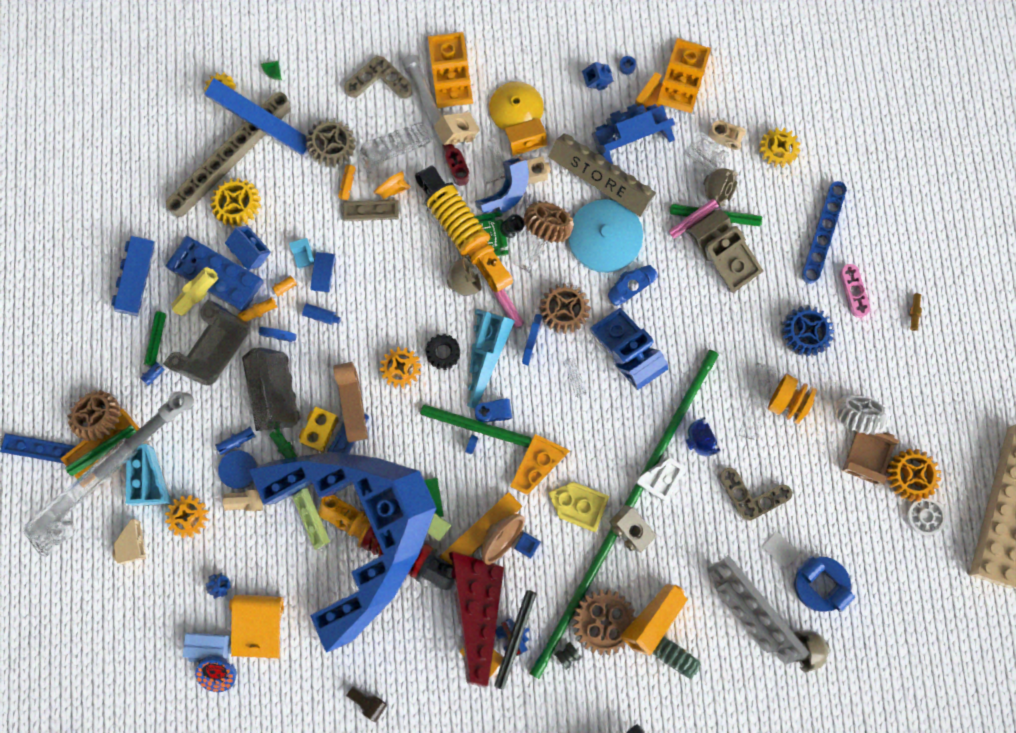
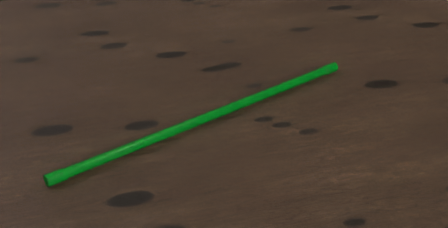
(542, 661)

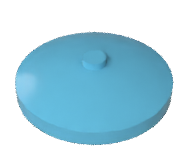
(605, 236)

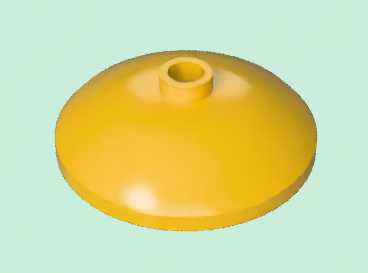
(506, 113)

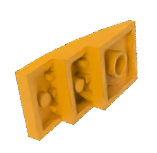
(450, 70)
(684, 75)

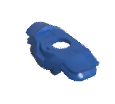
(621, 293)

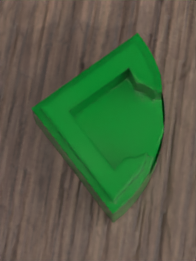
(272, 70)

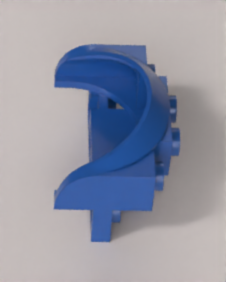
(631, 126)

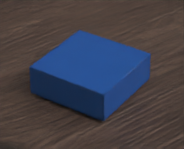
(527, 545)

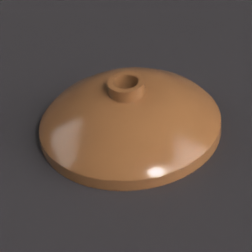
(501, 537)

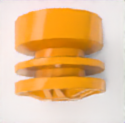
(793, 399)

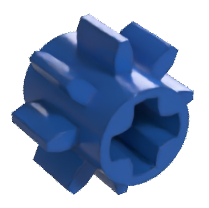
(217, 585)

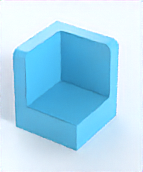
(302, 253)

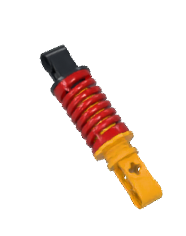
(358, 525)

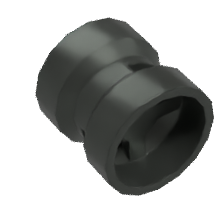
(568, 655)

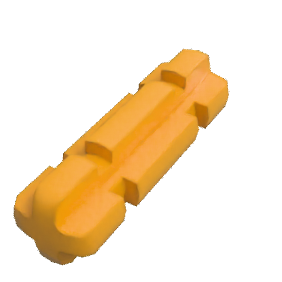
(347, 181)

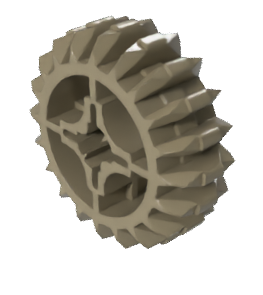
(318, 133)

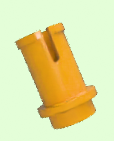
(284, 286)

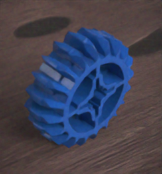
(804, 324)

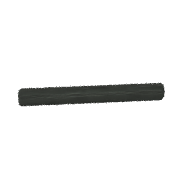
(515, 639)

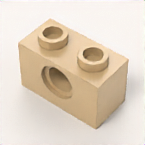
(456, 128)

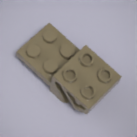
(725, 249)

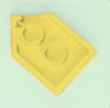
(579, 505)

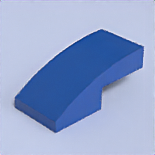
(322, 272)

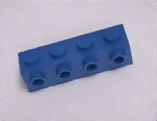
(134, 276)

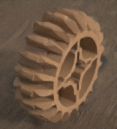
(548, 221)
(569, 315)
(99, 420)

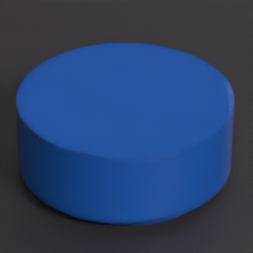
(471, 444)

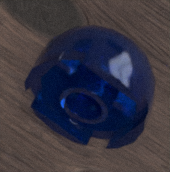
(701, 438)

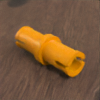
(258, 309)

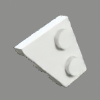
(661, 478)

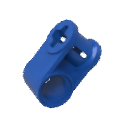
(497, 411)

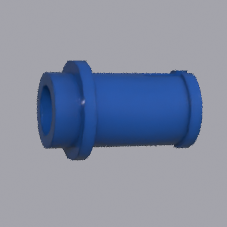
(151, 374)

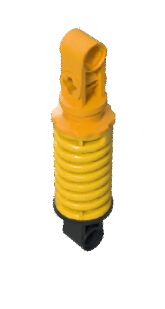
(462, 227)

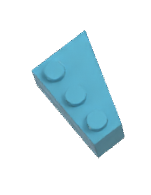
(145, 479)

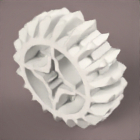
(862, 414)

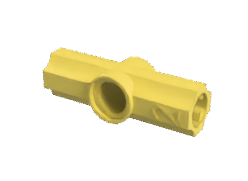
(194, 291)

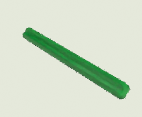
(476, 426)

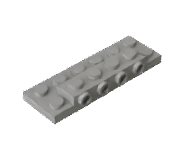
(755, 612)

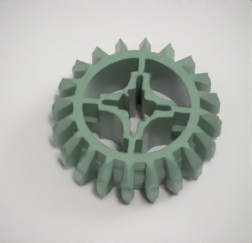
(677, 658)

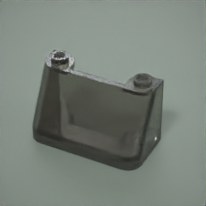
(213, 348)

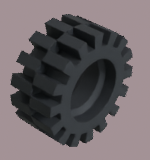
(435, 343)

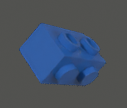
(247, 247)

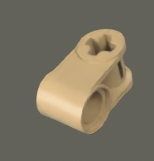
(728, 134)

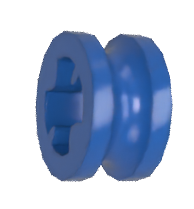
(627, 59)

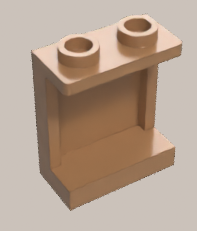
(870, 456)

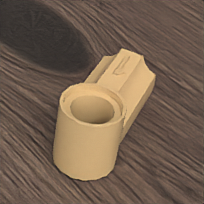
(243, 501)

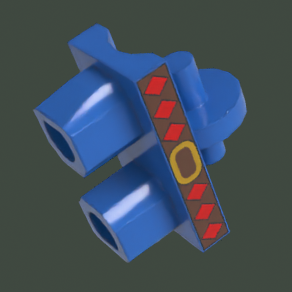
(506, 628)

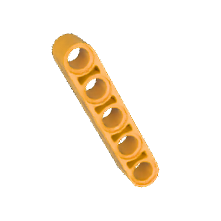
(475, 535)

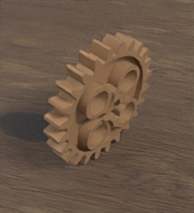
(586, 620)

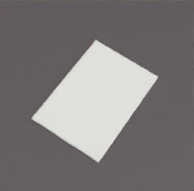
(781, 550)

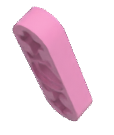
(850, 297)

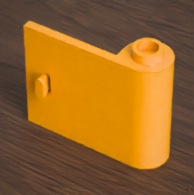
(256, 625)

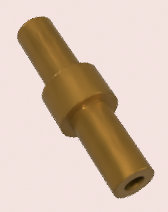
(915, 312)

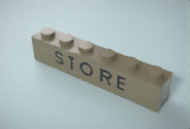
(602, 174)

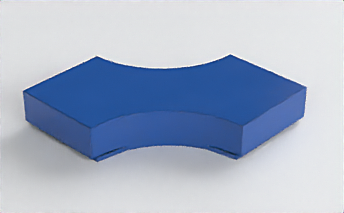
(532, 339)

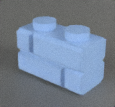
(200, 645)

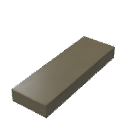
(371, 210)

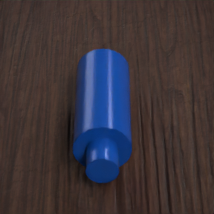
(320, 314)

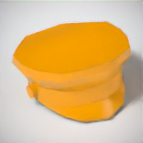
(392, 186)

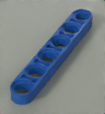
(827, 233)

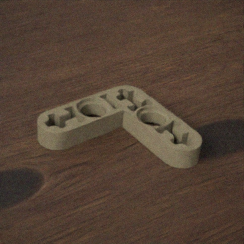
(381, 73)
(754, 503)

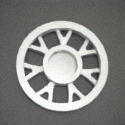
(926, 517)

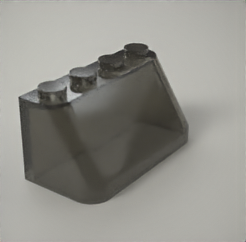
(270, 389)

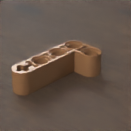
(351, 401)

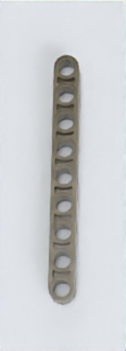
(219, 158)

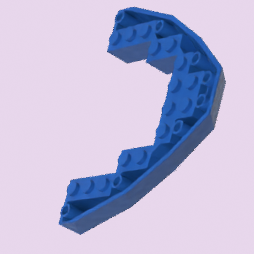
(396, 508)

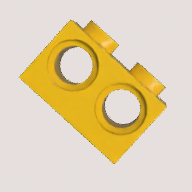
(324, 431)

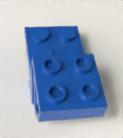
(630, 348)

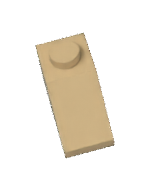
(130, 544)

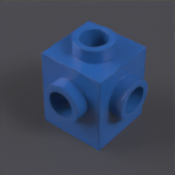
(597, 76)

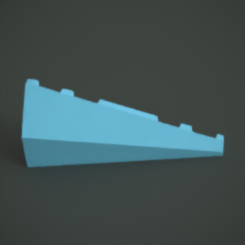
(490, 339)

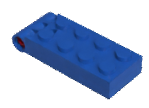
(234, 283)

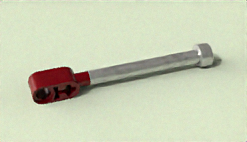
(412, 65)

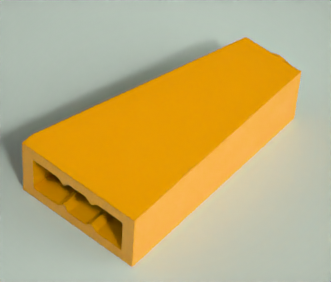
(654, 621)

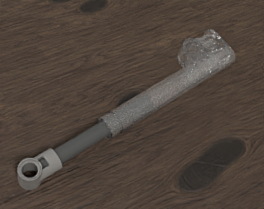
(46, 527)

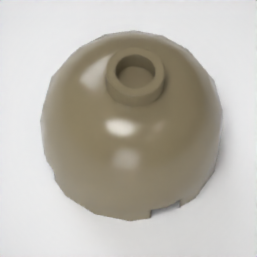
(720, 185)
(462, 278)
(817, 648)

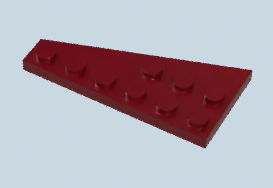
(477, 611)

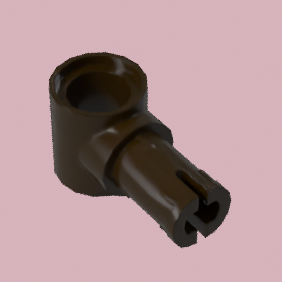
(371, 706)

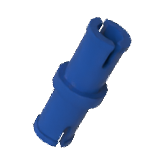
(235, 440)

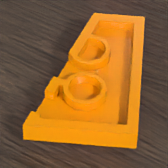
(537, 464)

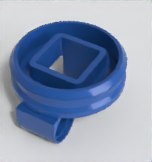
(837, 598)

